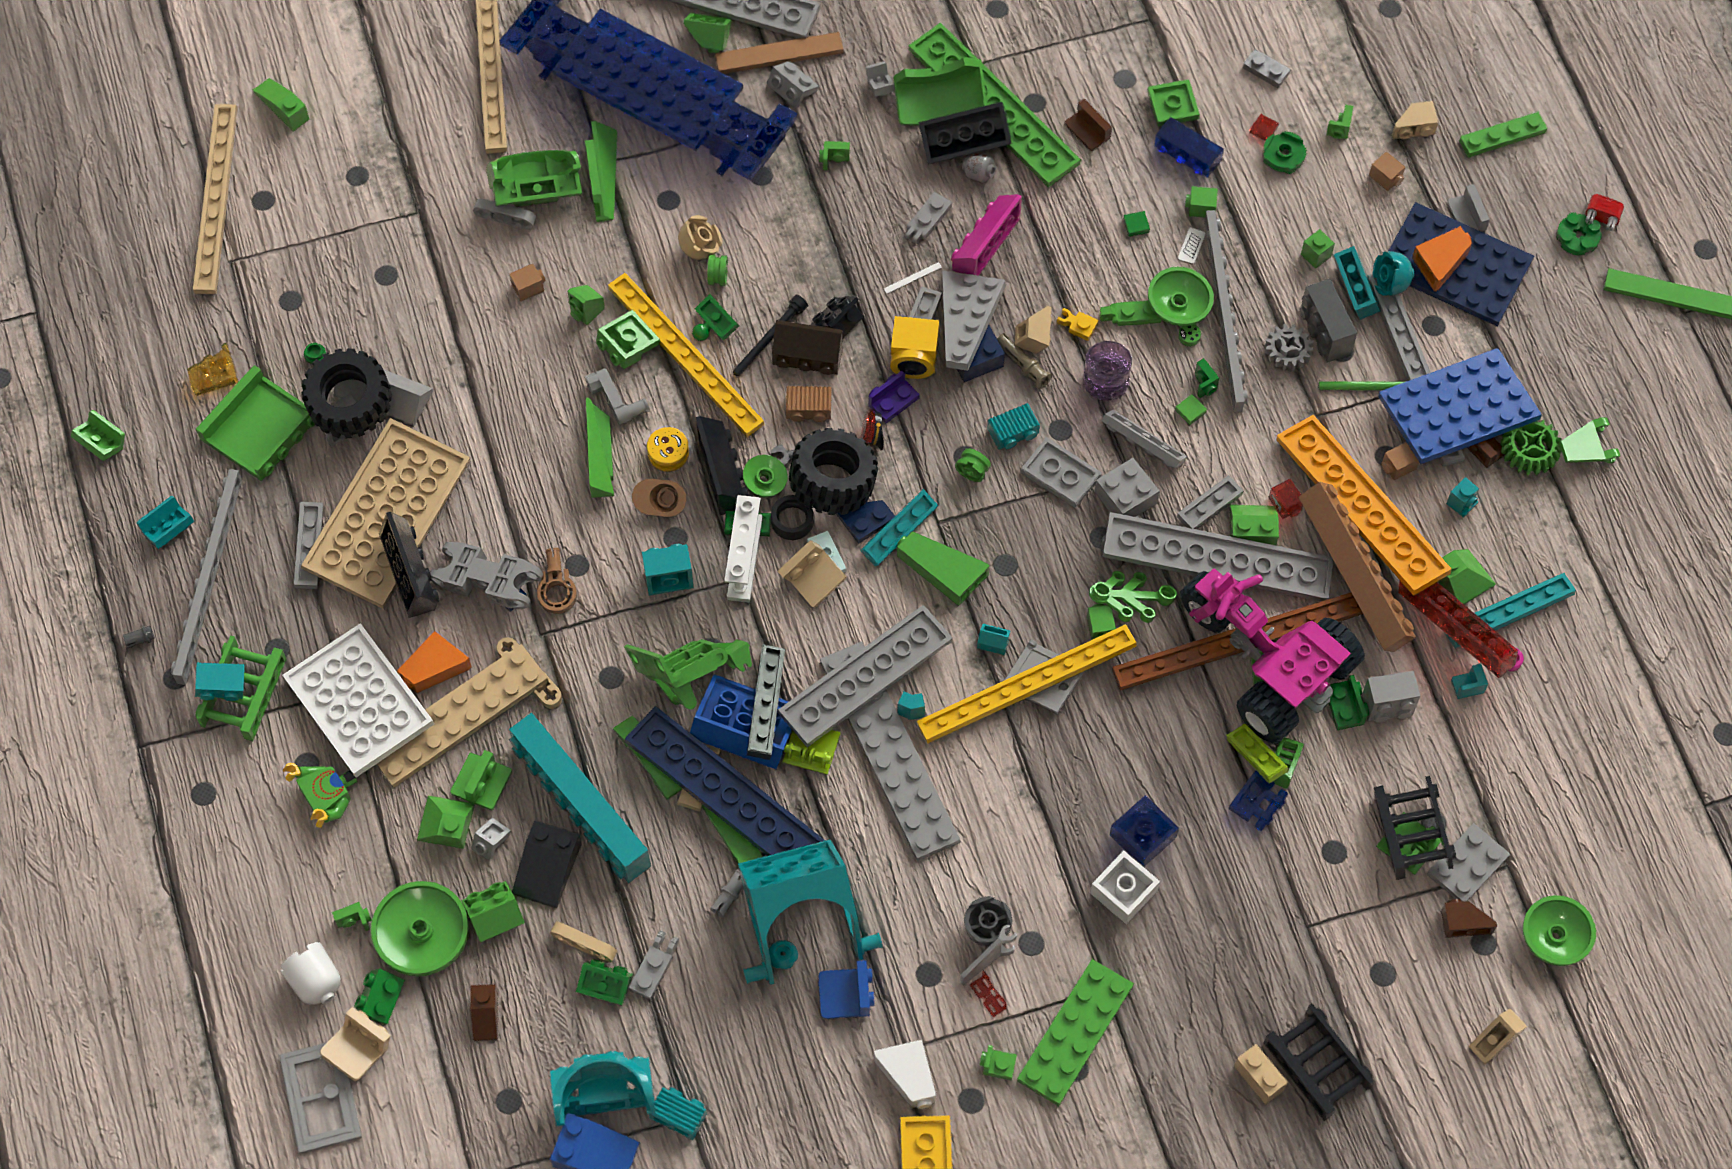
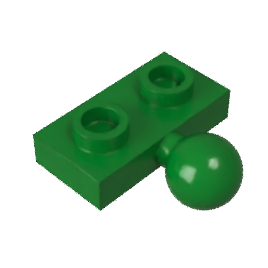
(715, 318)

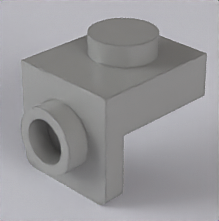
(879, 80)

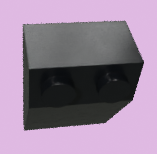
(546, 864)

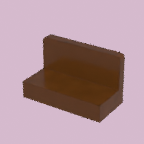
(1089, 126)
(1487, 451)

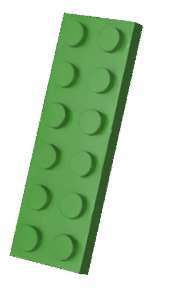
(1075, 1032)

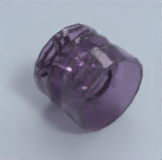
(1107, 370)

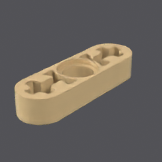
(583, 942)

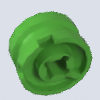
(717, 270)
(972, 465)

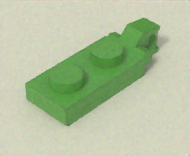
(1129, 313)

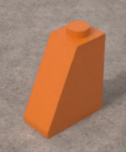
(1442, 256)
(433, 663)

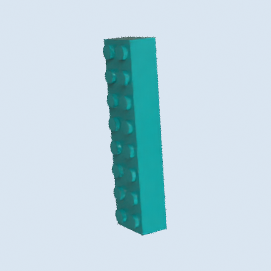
(579, 798)

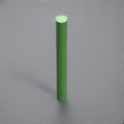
(1356, 385)

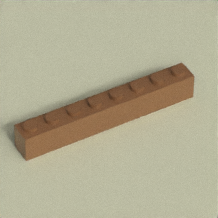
(1357, 566)

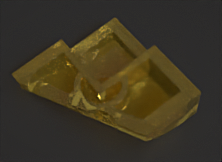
(213, 372)

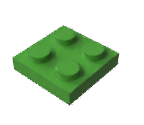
(1173, 101)

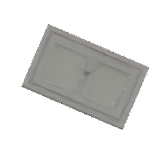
(318, 1100)

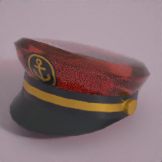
(872, 429)

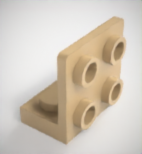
(812, 573)

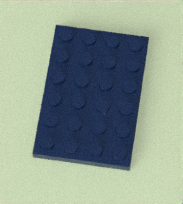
(1483, 280)

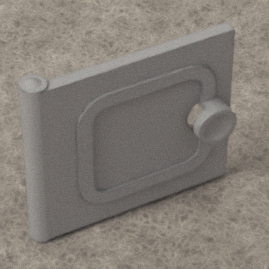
(1052, 697)

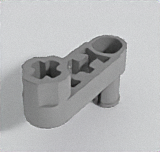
(623, 413)

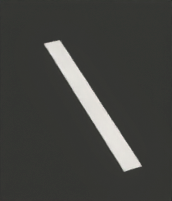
(913, 277)

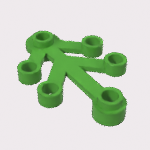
(1103, 593)

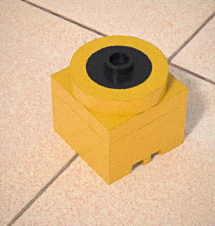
(914, 347)

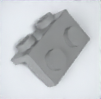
(791, 83)

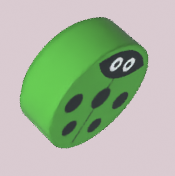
(1189, 335)

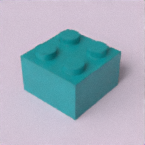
(667, 569)

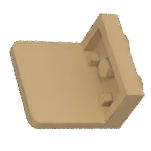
(356, 1045)

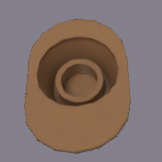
(659, 497)

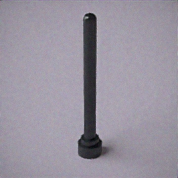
(796, 306)

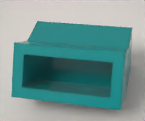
(993, 639)
(911, 706)

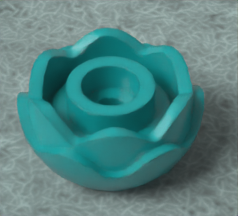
(786, 961)

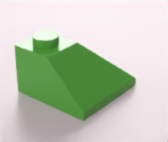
(709, 30)
(1467, 576)
(445, 822)

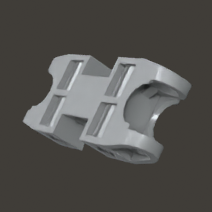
(499, 580)

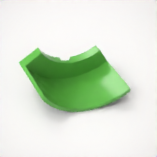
(935, 94)

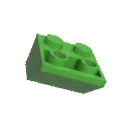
(493, 911)

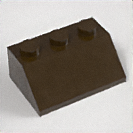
(807, 347)

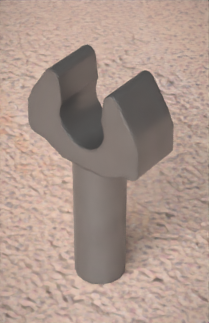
(781, 451)

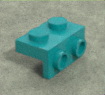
(164, 522)

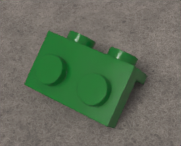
(379, 995)

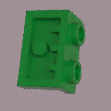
(1347, 704)
(603, 981)

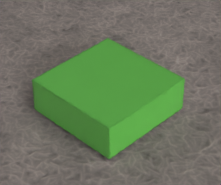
(1191, 409)

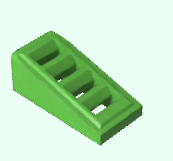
(1284, 780)

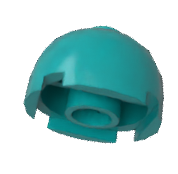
(1393, 273)

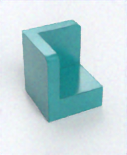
(1470, 683)

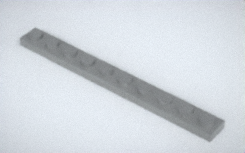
(1226, 318)
(1406, 347)
(204, 584)

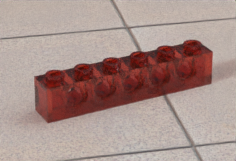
(1464, 627)

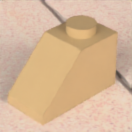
(1497, 1036)

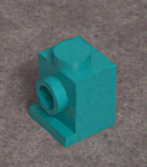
(1463, 497)

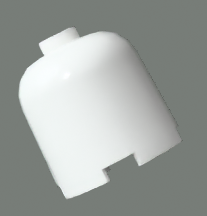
(312, 975)

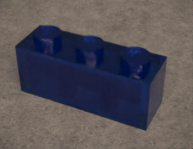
(1188, 147)

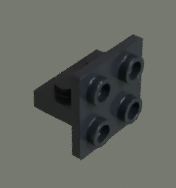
(839, 314)

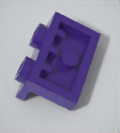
(892, 397)

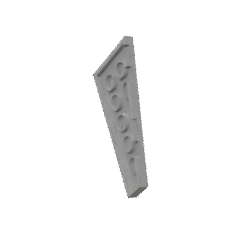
(967, 313)

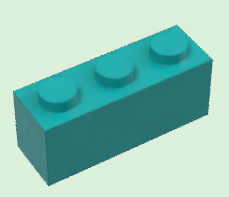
(1357, 282)

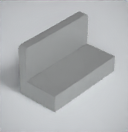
(1469, 209)

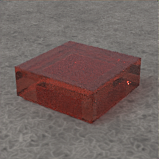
(1264, 127)

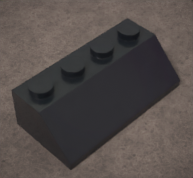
(965, 133)
(720, 463)

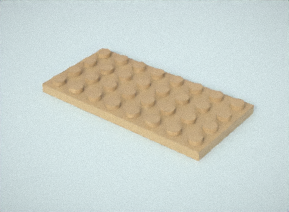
(401, 476)

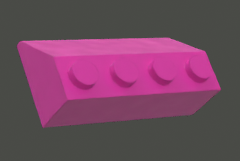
(987, 235)

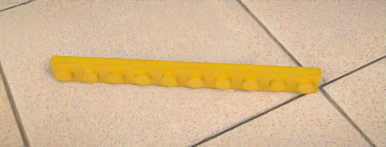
(687, 356)
(1026, 683)

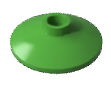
(767, 467)

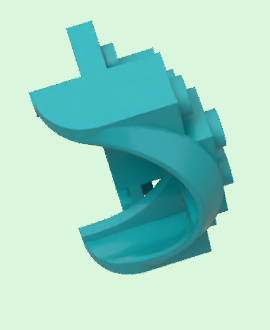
(602, 1085)

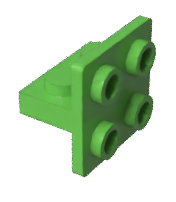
(481, 780)

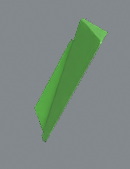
(602, 169)
(599, 451)

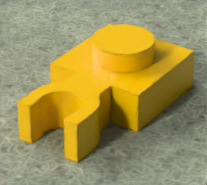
(1080, 325)

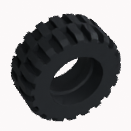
(338, 368)
(829, 493)

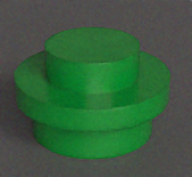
(314, 351)

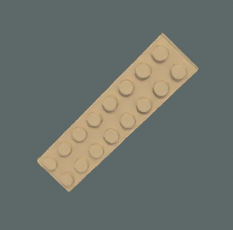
(466, 711)

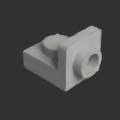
(489, 838)

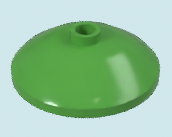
(1183, 287)
(1569, 921)

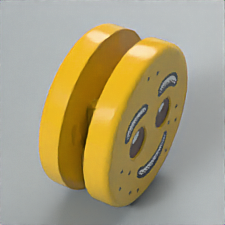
(667, 449)

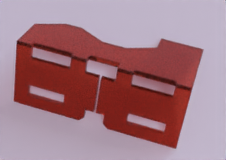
(985, 992)

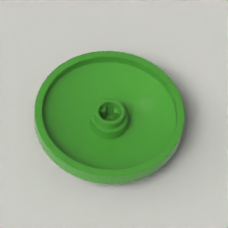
(420, 928)

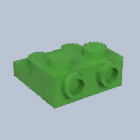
(626, 339)

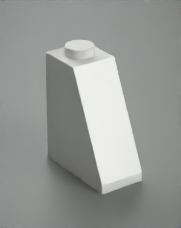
(908, 1072)

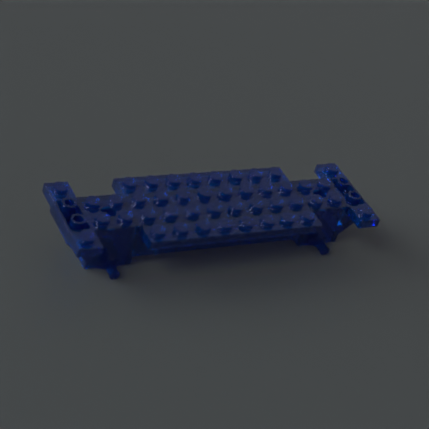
(650, 83)

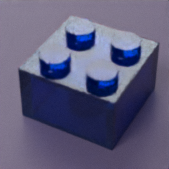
(1144, 831)

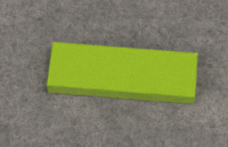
(1257, 753)

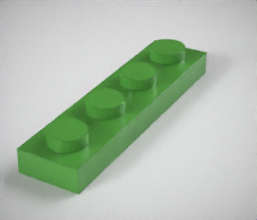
(1503, 134)

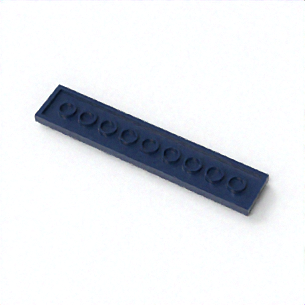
(718, 785)

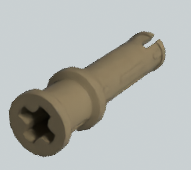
(1029, 366)

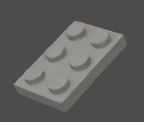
(1475, 863)

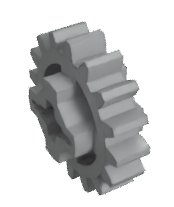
(1289, 347)

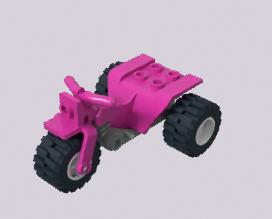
(1292, 667)

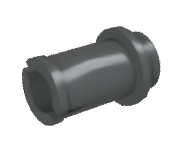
(139, 636)

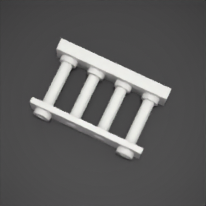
(743, 548)

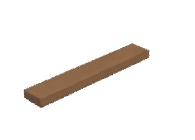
(779, 53)

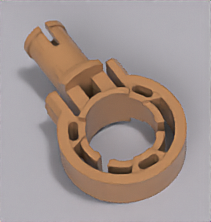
(554, 570)

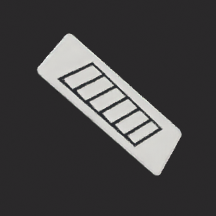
(1191, 245)

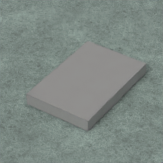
(1060, 472)

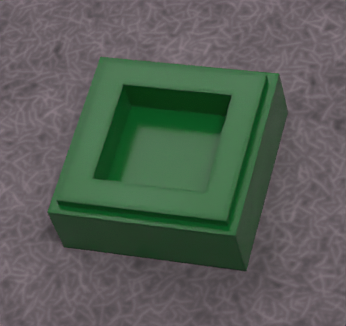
(1136, 223)

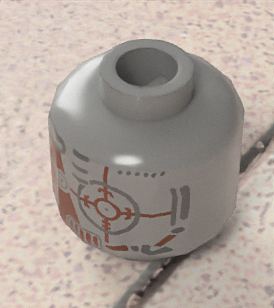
(979, 167)

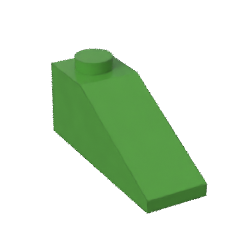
(283, 103)

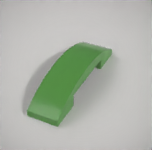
(663, 783)

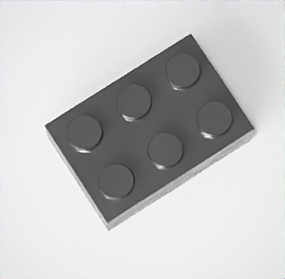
(1328, 320)

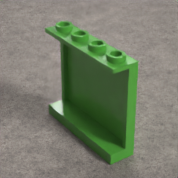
(255, 424)

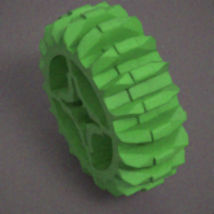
(1535, 457)

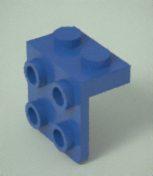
(846, 992)

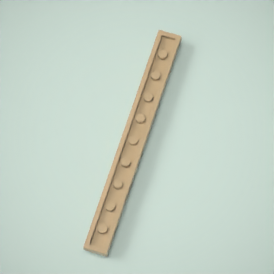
(491, 76)
(215, 199)

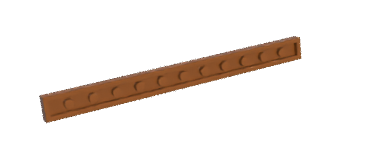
(1220, 647)

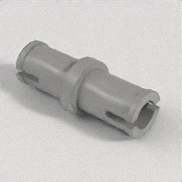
(728, 894)

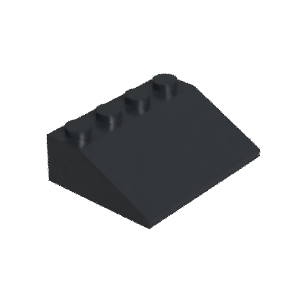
(407, 565)

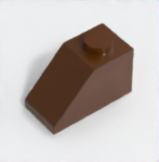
(1465, 919)
(484, 1012)

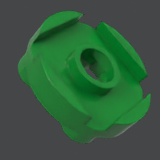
(1280, 162)
(1574, 245)

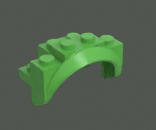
(534, 177)

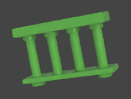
(256, 704)

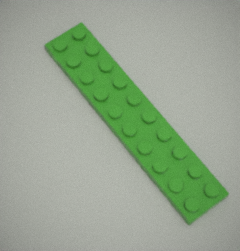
(1031, 139)

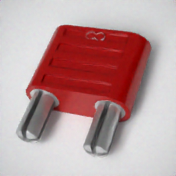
(1604, 210)

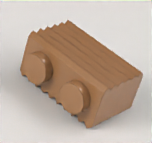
(808, 403)

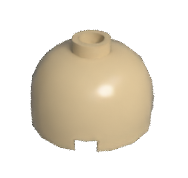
(699, 238)

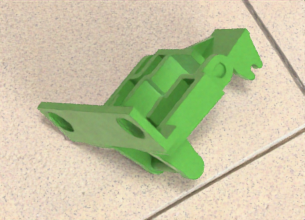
(686, 664)

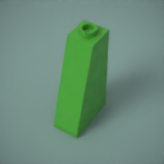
(942, 566)

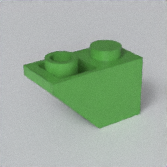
(585, 303)

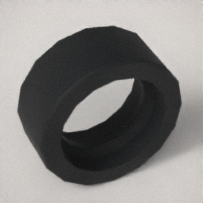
(786, 532)

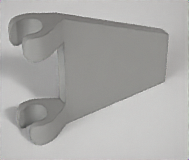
(989, 955)

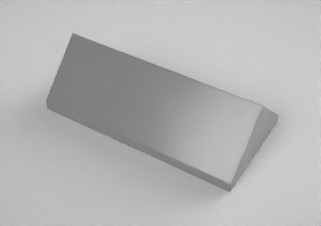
(407, 396)

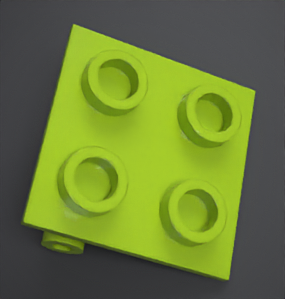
(814, 757)

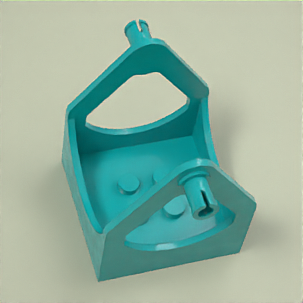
(792, 877)

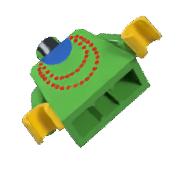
(322, 790)

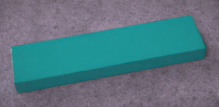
(900, 525)

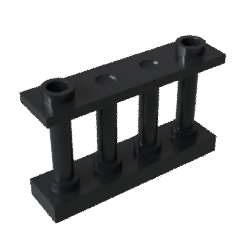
(1396, 841)
(1309, 1083)

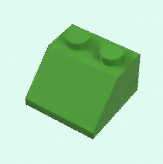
(1254, 523)

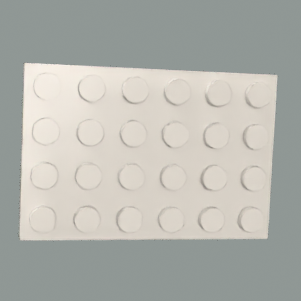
(358, 700)

